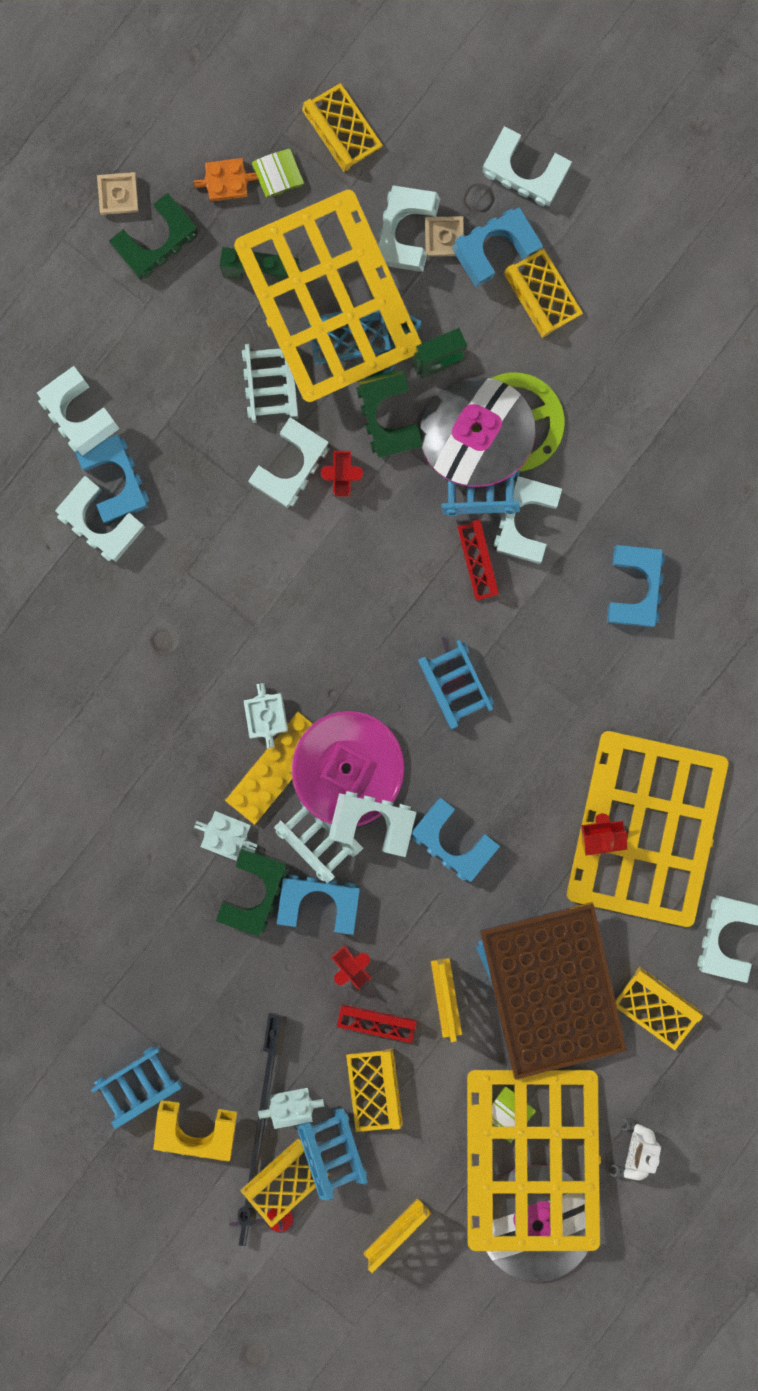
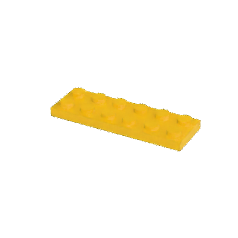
(269, 773)

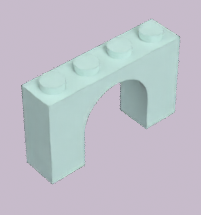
(540, 189)
(403, 202)
(83, 434)
(286, 490)
(74, 510)
(510, 541)
(398, 821)
(713, 960)

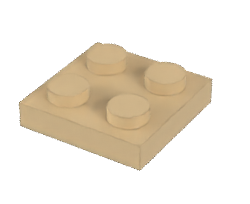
(117, 193)
(441, 235)

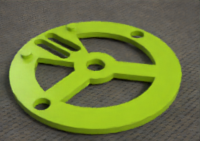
(551, 409)

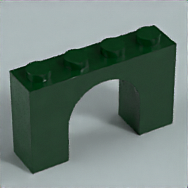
(144, 261)
(269, 264)
(439, 353)
(373, 392)
(253, 918)

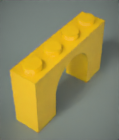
(172, 1139)

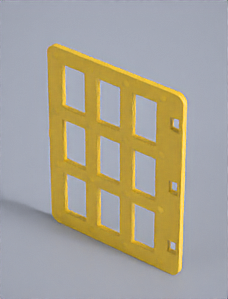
(369, 258)
(599, 799)
(479, 1178)

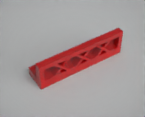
(485, 559)
(379, 1017)

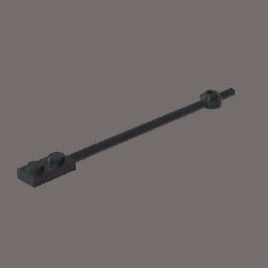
(273, 1045)

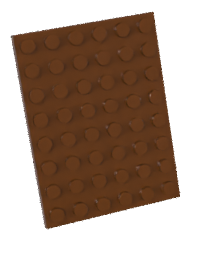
(553, 990)

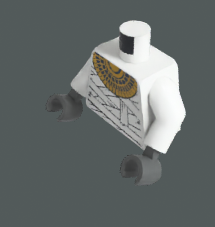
(642, 1154)

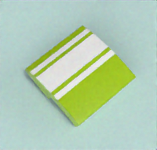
(277, 173)
(504, 1110)

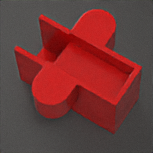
(342, 473)
(603, 836)
(351, 967)

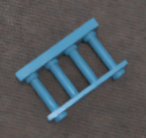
(472, 507)
(437, 682)
(137, 1106)
(313, 1154)

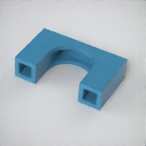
(512, 226)
(131, 498)
(649, 563)
(467, 864)
(344, 896)

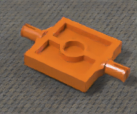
(226, 179)

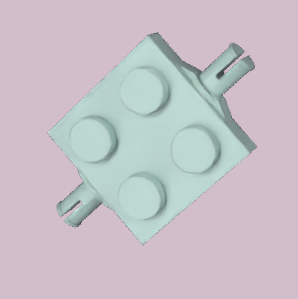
(265, 715)
(225, 836)
(291, 1108)

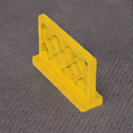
(326, 131)
(528, 299)
(669, 996)
(446, 998)
(391, 1090)
(271, 1173)
(396, 1234)

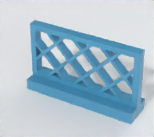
(375, 316)

